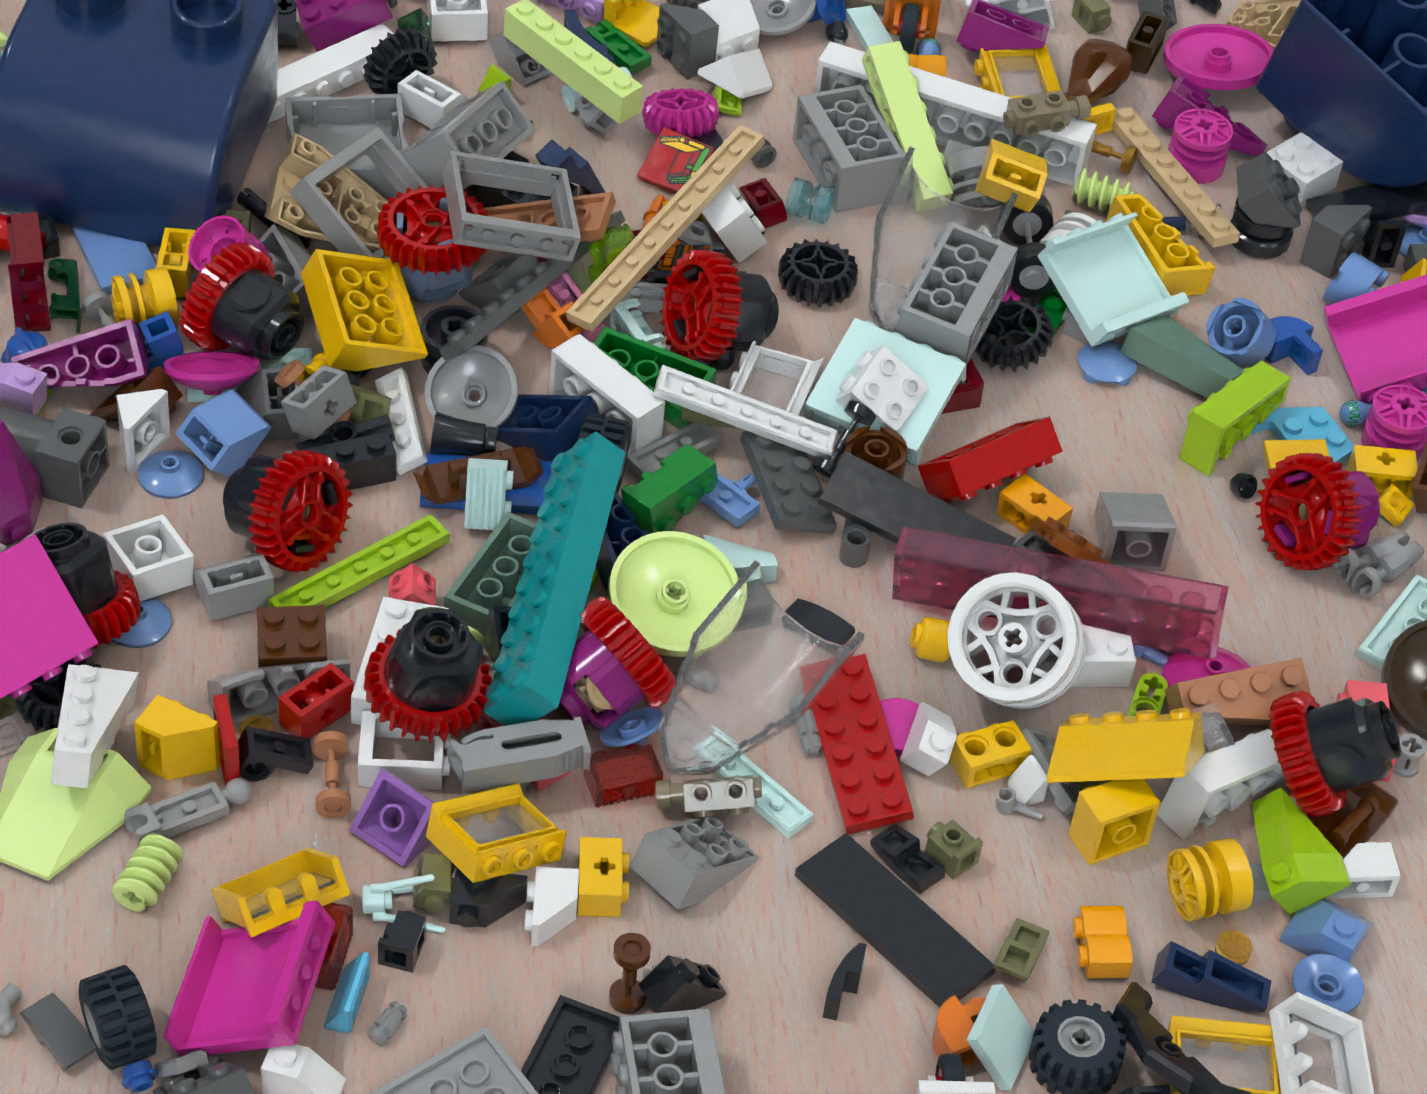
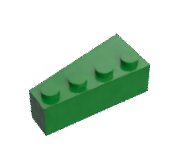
(645, 362)

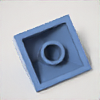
(1326, 930)

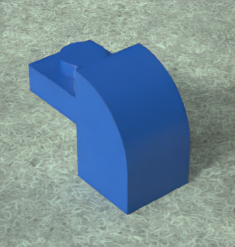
(161, 339)
(1295, 341)

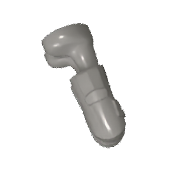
(1378, 561)

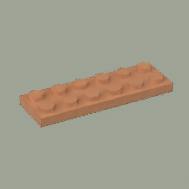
(591, 211)

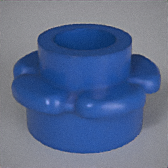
(138, 1076)

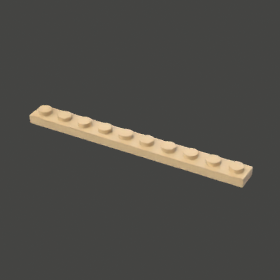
(664, 228)

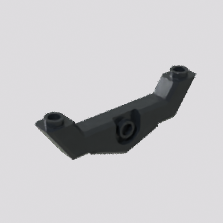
(1158, 1051)

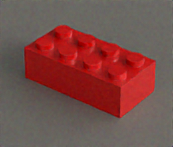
(990, 460)

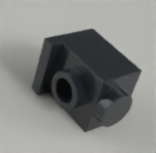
(402, 941)

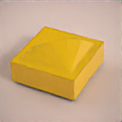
(1394, 505)

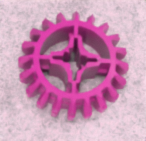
(681, 111)

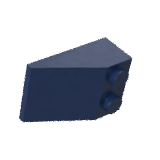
(546, 423)

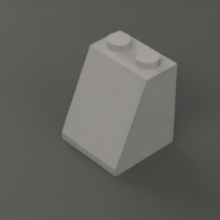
(1135, 530)

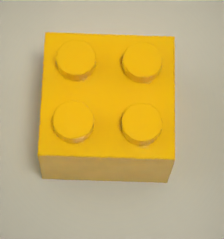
(1113, 818)

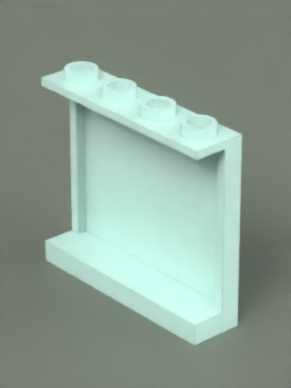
(1107, 279)
(936, 369)

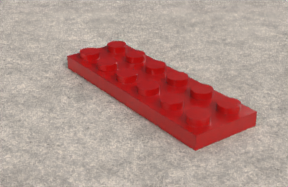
(860, 751)

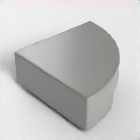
(181, 1064)

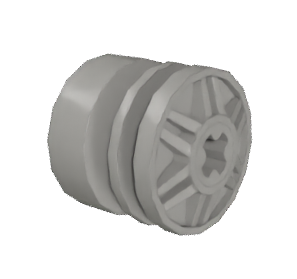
(968, 165)

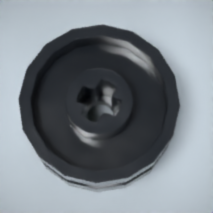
(1260, 239)
(440, 324)

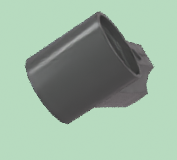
(854, 544)

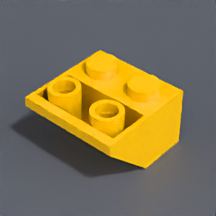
(1012, 171)
(176, 740)

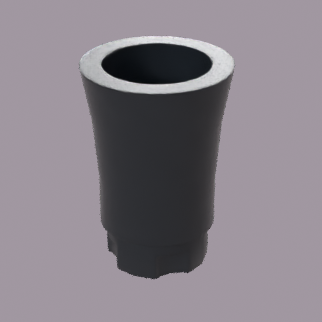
(461, 436)

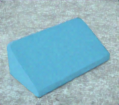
(349, 994)

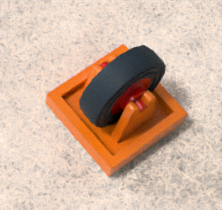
(911, 20)

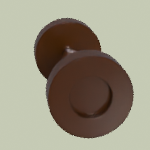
(631, 953)

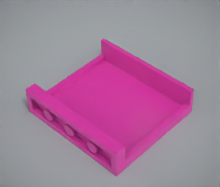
(1382, 337)
(36, 619)
(249, 989)

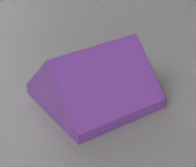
(394, 819)

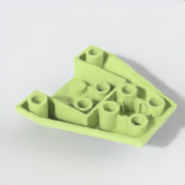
(54, 825)

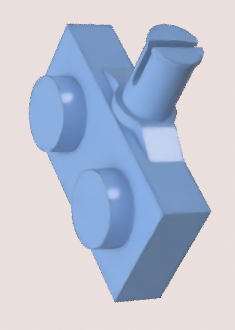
(732, 500)

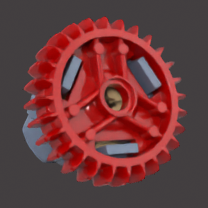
(419, 237)

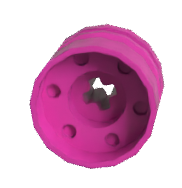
(1201, 143)
(218, 234)
(1397, 419)

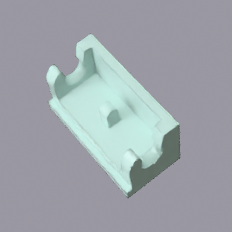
(633, 323)

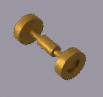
(1128, 158)

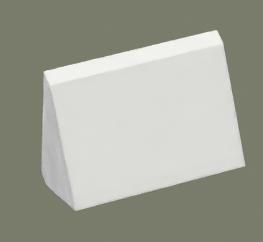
(739, 74)
(142, 425)

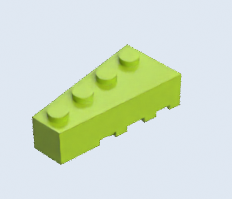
(1232, 415)

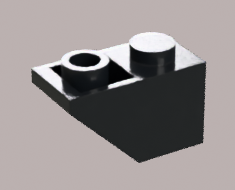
(681, 985)

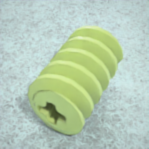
(1098, 191)
(147, 872)

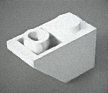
(554, 902)

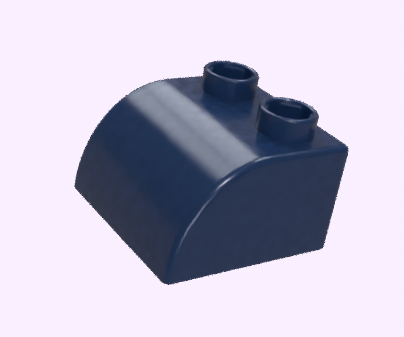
(1356, 84)
(134, 110)

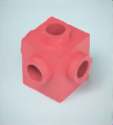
(413, 585)

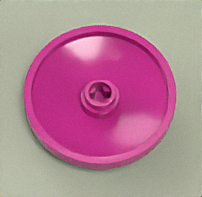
(1217, 56)

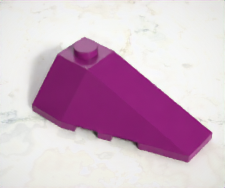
(1188, 95)
(93, 358)
(19, 490)

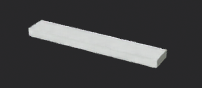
(745, 412)

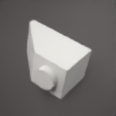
(929, 740)
(1371, 871)
(298, 1071)

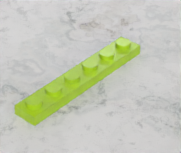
(366, 565)

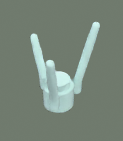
(379, 897)

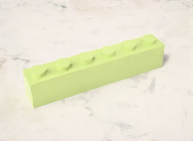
(573, 61)
(905, 113)

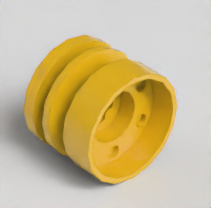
(144, 300)
(1210, 879)

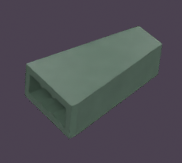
(1179, 355)

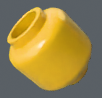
(930, 639)

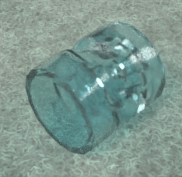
(800, 197)

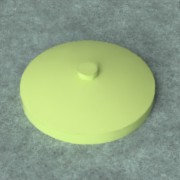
(669, 587)

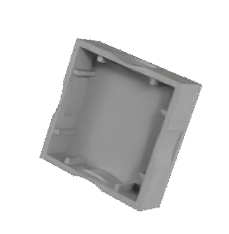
(344, 120)

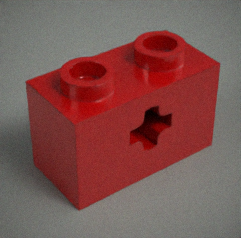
(315, 702)

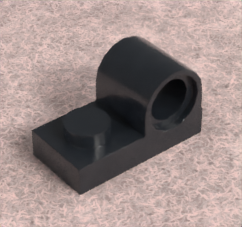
(265, 750)

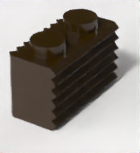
(1146, 41)

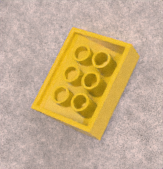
(361, 311)
(1127, 746)

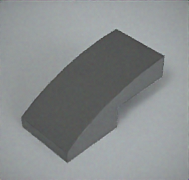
(59, 1030)

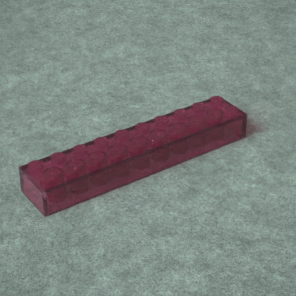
(1146, 605)

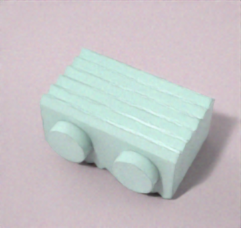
(487, 493)

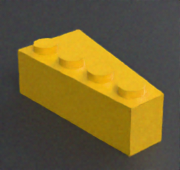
(1172, 259)

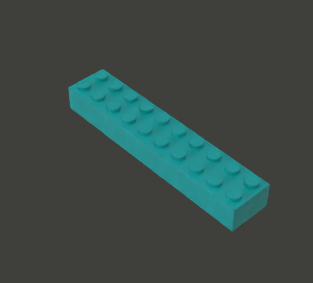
(555, 582)

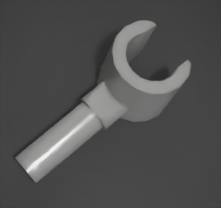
(1007, 804)

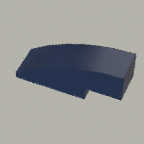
(1210, 979)

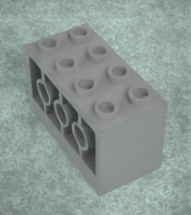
(482, 125)
(847, 146)
(957, 291)
(666, 1054)

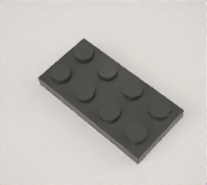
(787, 485)

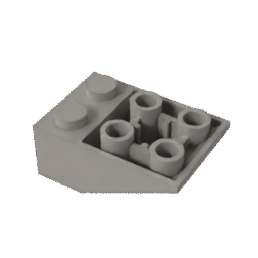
(691, 860)

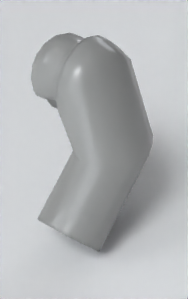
(8, 998)

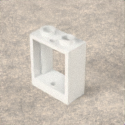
(414, 773)

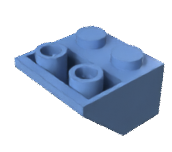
(224, 432)

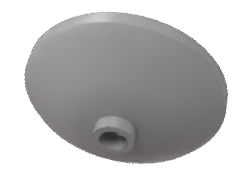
(782, 16)
(473, 372)

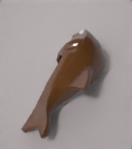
(1098, 69)

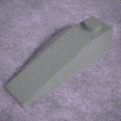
(257, 689)

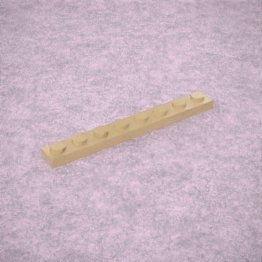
(1174, 179)

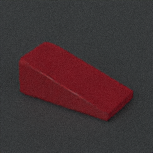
(764, 202)

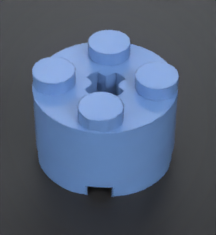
(1355, 278)
(1241, 332)

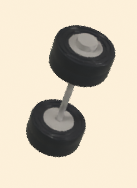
(1027, 230)

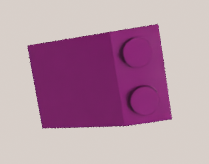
(999, 29)

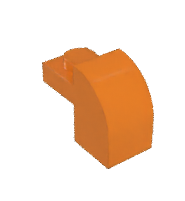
(550, 320)
(954, 1026)

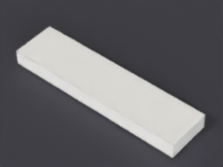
(404, 421)

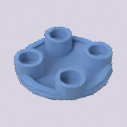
(1106, 364)

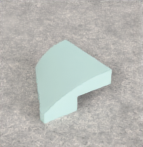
(742, 557)

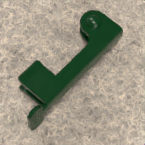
(65, 305)

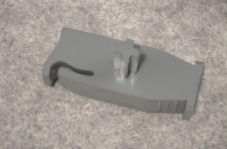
(519, 753)

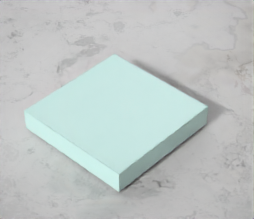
(1001, 1037)

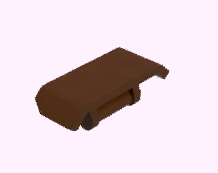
(448, 480)
(1359, 819)

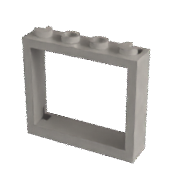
(321, 211)
(508, 234)

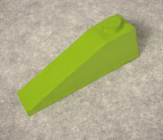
(1295, 854)

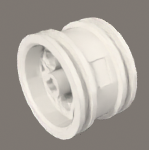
(1021, 624)

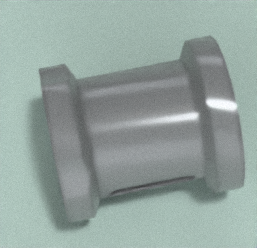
(1417, 750)

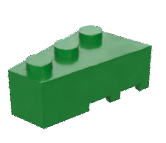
(671, 490)

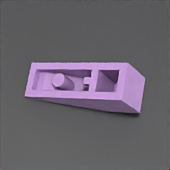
(22, 387)

